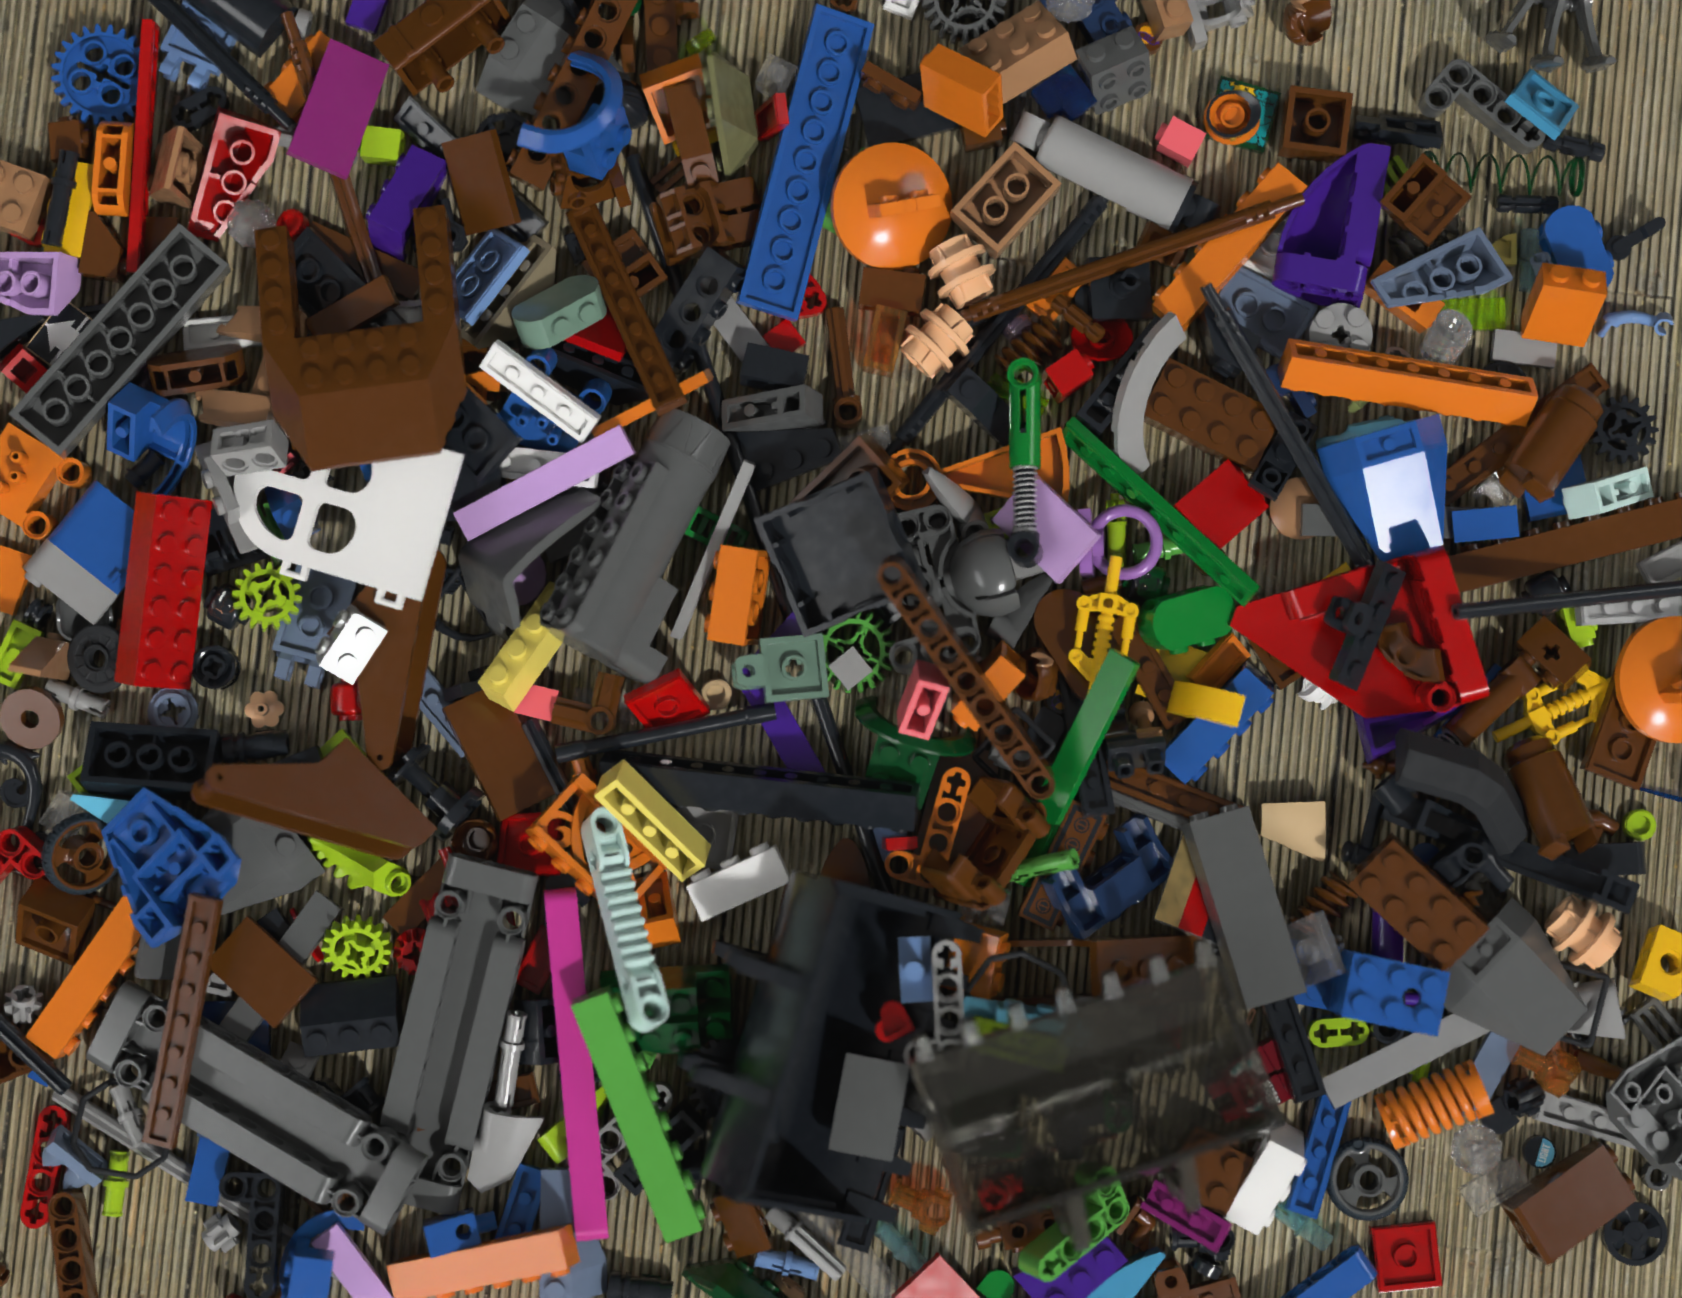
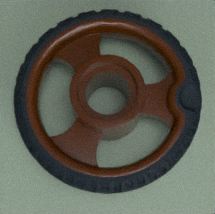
(54, 855)

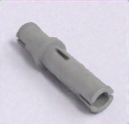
(511, 1046)

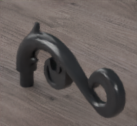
(9, 789)

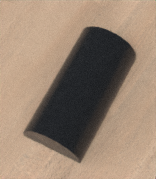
(249, 22)

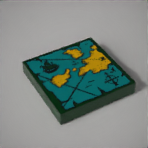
(1268, 101)

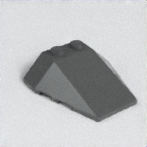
(530, 50)
(271, 861)

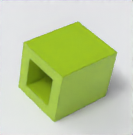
(382, 145)

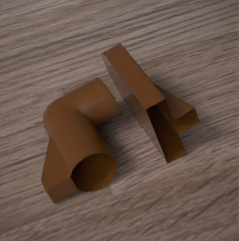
(1141, 1234)

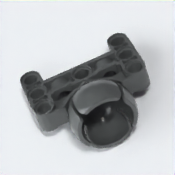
(975, 578)

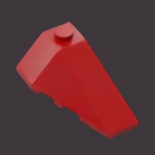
(233, 164)

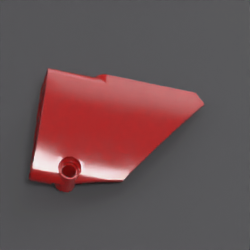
(1295, 633)

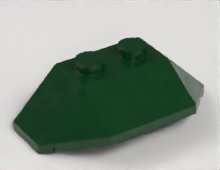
(729, 1279)

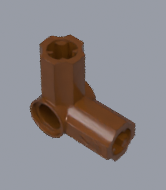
(581, 715)

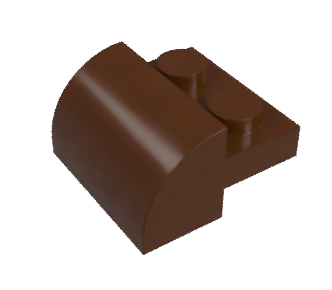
(1425, 200)
(639, 263)

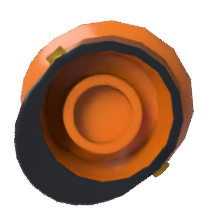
(1232, 117)

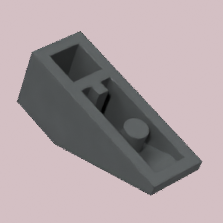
(774, 410)

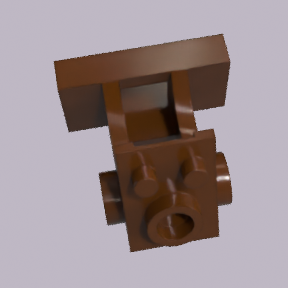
(570, 190)

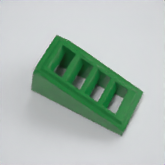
(739, 540)

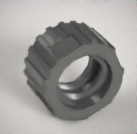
(1645, 1176)

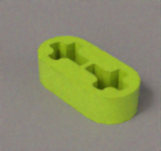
(1337, 1039)

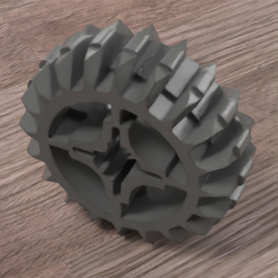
(973, 11)

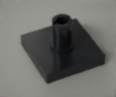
(1121, 295)

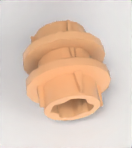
(961, 271)
(937, 340)
(1588, 936)

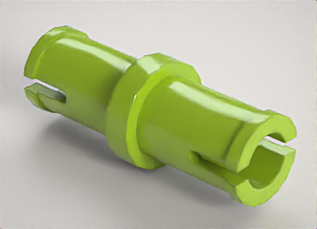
(115, 1185)

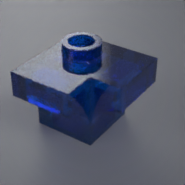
(1064, 94)

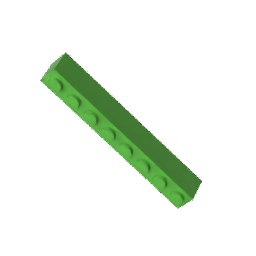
(638, 1113)

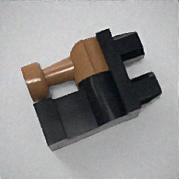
(1135, 747)

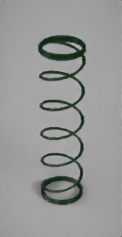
(1575, 161)

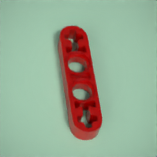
(36, 1166)

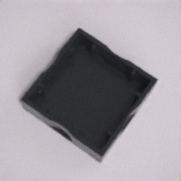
(833, 548)

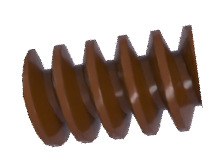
(1032, 347)
(1327, 899)

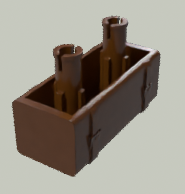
(439, 37)

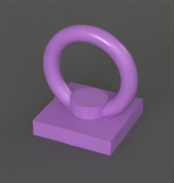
(1096, 554)

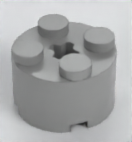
(1344, 319)

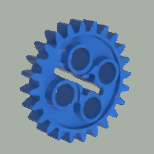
(91, 100)

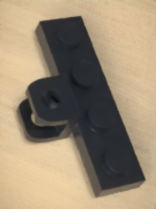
(1362, 623)

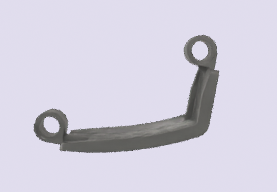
(501, 554)

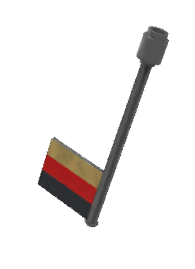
(1181, 899)

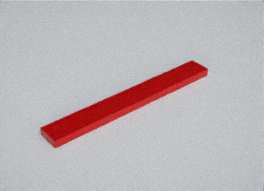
(142, 144)

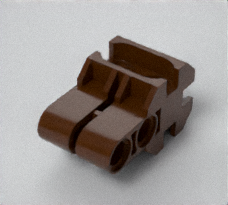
(719, 216)

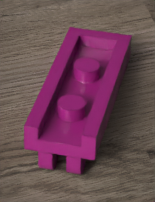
(1200, 1225)

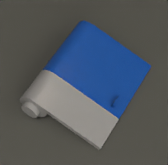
(86, 553)

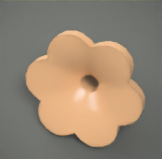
(271, 712)

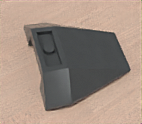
(1515, 983)
(1648, 1107)

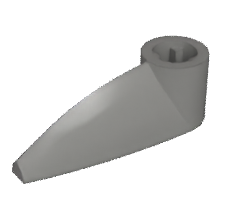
(960, 504)

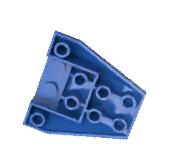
(1392, 485)

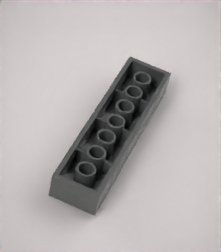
(121, 341)

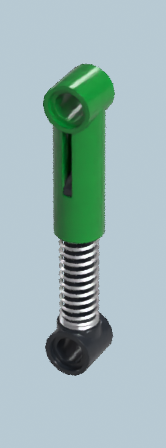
(1024, 459)

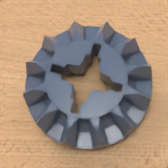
(161, 703)

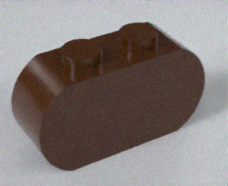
(197, 370)

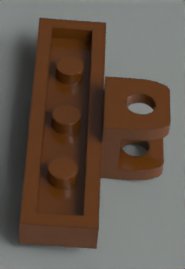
(1178, 1286)

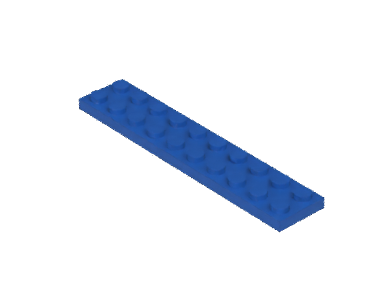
(805, 163)

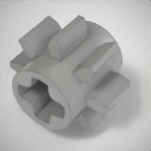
(23, 1004)
(221, 1232)

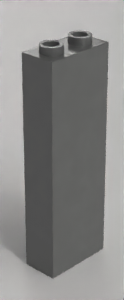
(1243, 906)

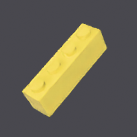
(521, 658)
(652, 820)

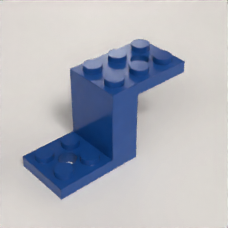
(1374, 992)

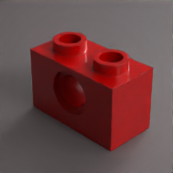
(1068, 375)

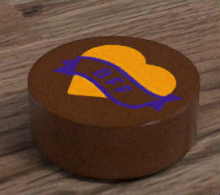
(1146, 36)

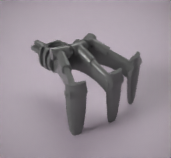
(1548, 62)

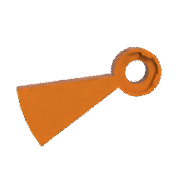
(988, 472)

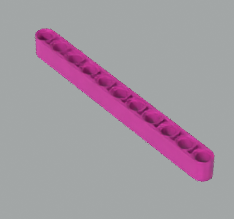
(575, 1066)

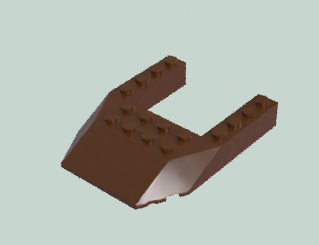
(369, 389)

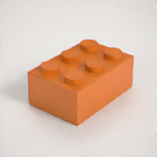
(737, 595)

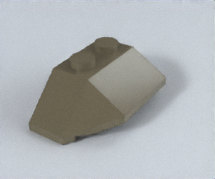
(529, 279)

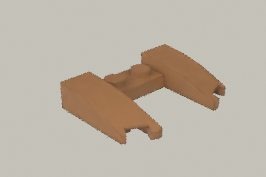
(237, 408)

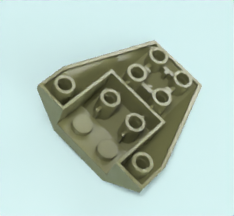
(730, 112)

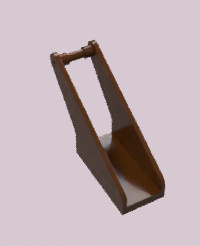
(396, 671)
(332, 800)
(1123, 953)

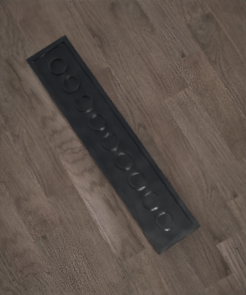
(477, 428)

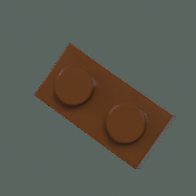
(879, 81)

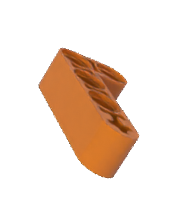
(935, 826)

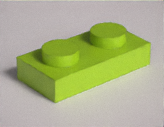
(16, 639)

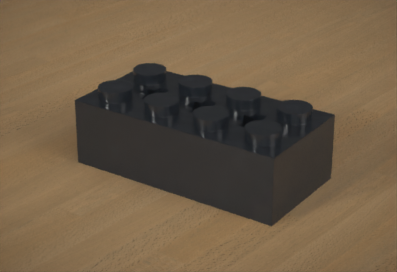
(109, 773)

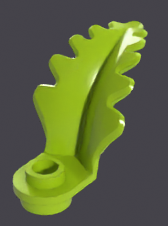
(362, 868)

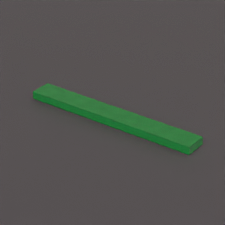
(1171, 522)
(1084, 741)

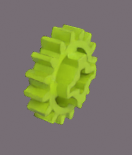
(254, 592)
(359, 943)

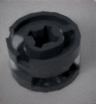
(216, 667)

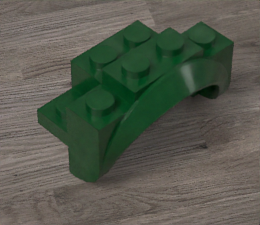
(687, 1021)

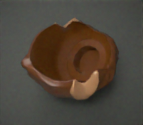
(1307, 20)
(1040, 675)

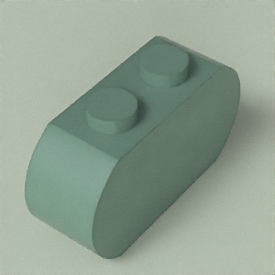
(559, 312)

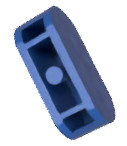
(1575, 240)

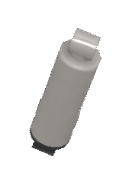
(1115, 172)

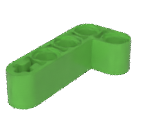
(1053, 1253)

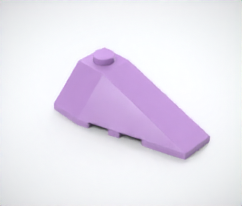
(38, 281)

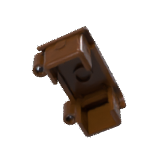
(997, 851)

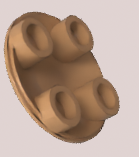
(1287, 508)

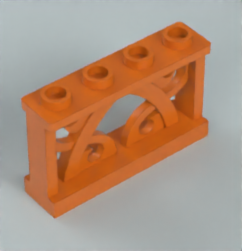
(571, 837)

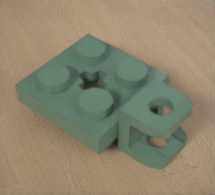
(769, 670)

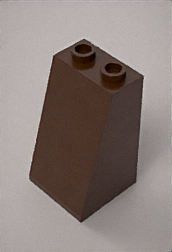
(1569, 1201)

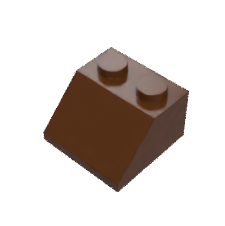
(54, 921)
(744, 1225)

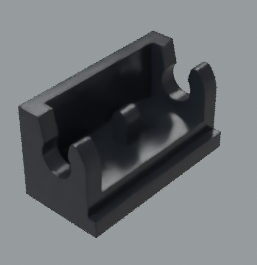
(772, 368)

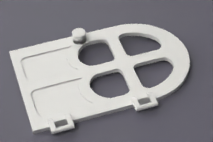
(394, 515)

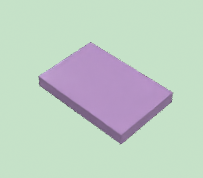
(1062, 531)

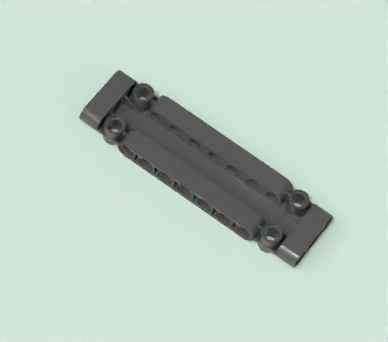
(457, 1021)
(266, 1113)

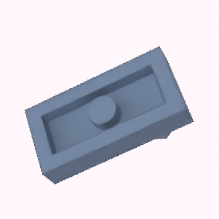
(59, 1152)

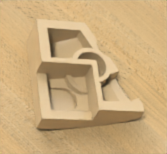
(1296, 826)

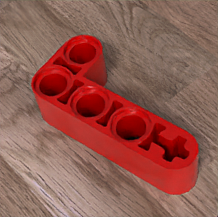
(20, 858)

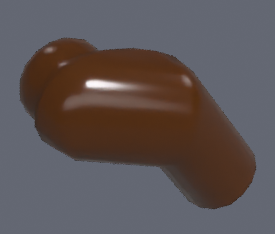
(1603, 821)

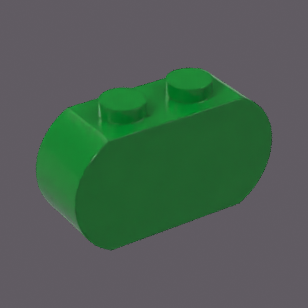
(1186, 618)

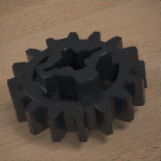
(1625, 441)

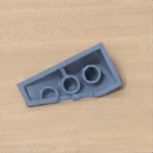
(1450, 271)
(589, 1275)

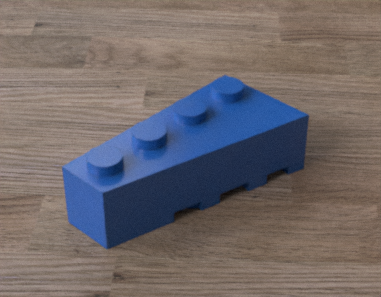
(1204, 739)

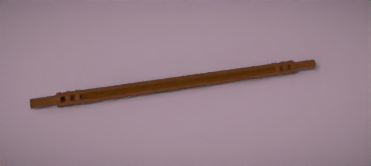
(343, 188)
(1130, 258)

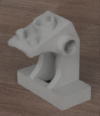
(1236, 15)

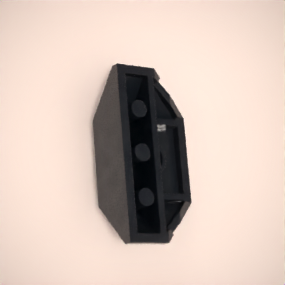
(580, 365)

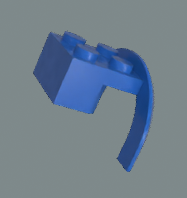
(602, 133)
(149, 421)
(307, 1270)

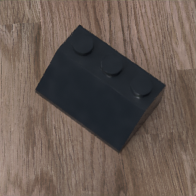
(351, 1015)

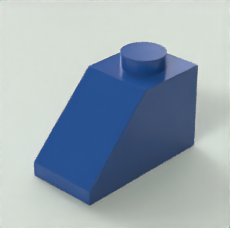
(285, 510)

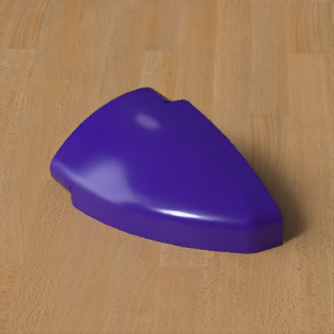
(1334, 234)

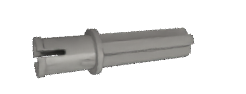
(806, 1242)

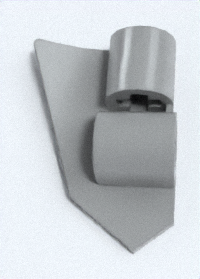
(1611, 1019)
(500, 1145)

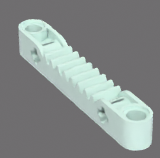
(624, 926)

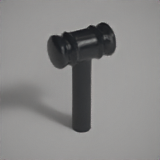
(1356, 852)

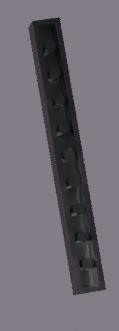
(775, 791)

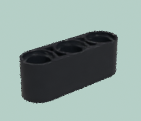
(1619, 857)

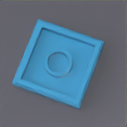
(1542, 104)

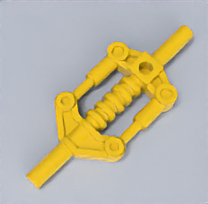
(1108, 605)
(1539, 716)

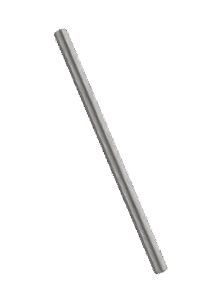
(173, 1164)

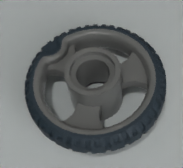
(1394, 1186)

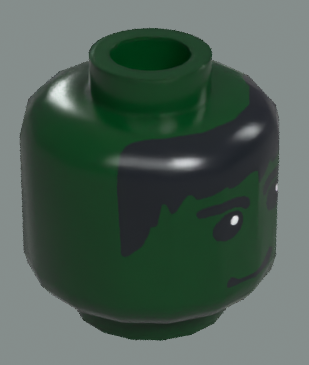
(1148, 586)

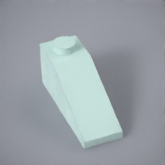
(1607, 493)

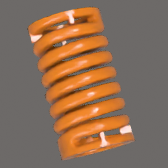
(1433, 1103)

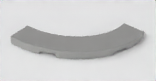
(1136, 388)

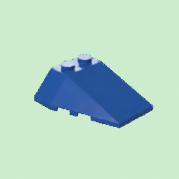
(163, 859)

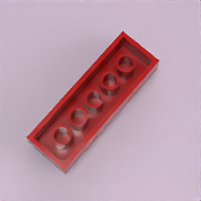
(163, 591)

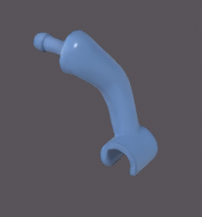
(1632, 316)

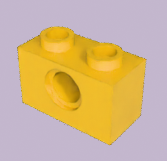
(1648, 973)

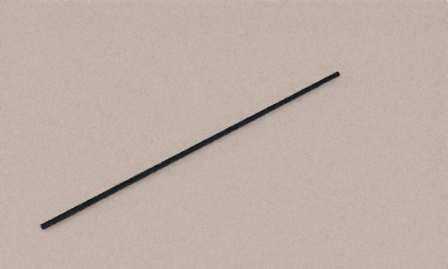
(755, 510)

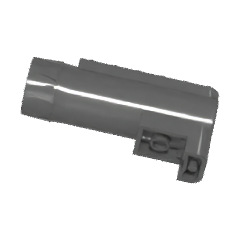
(613, 584)

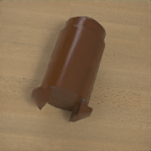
(1551, 443)
(1550, 797)

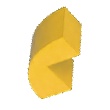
(1206, 703)

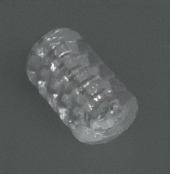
(1446, 337)

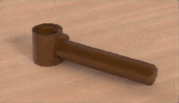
(842, 369)

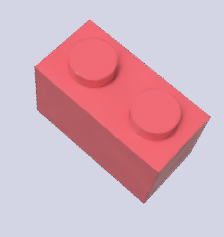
(922, 700)

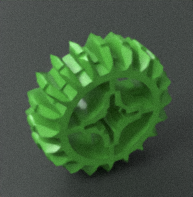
(865, 625)

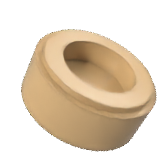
(716, 693)

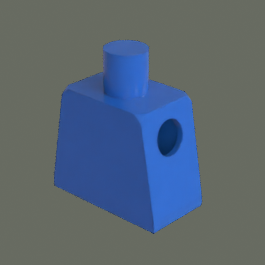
(442, 1233)

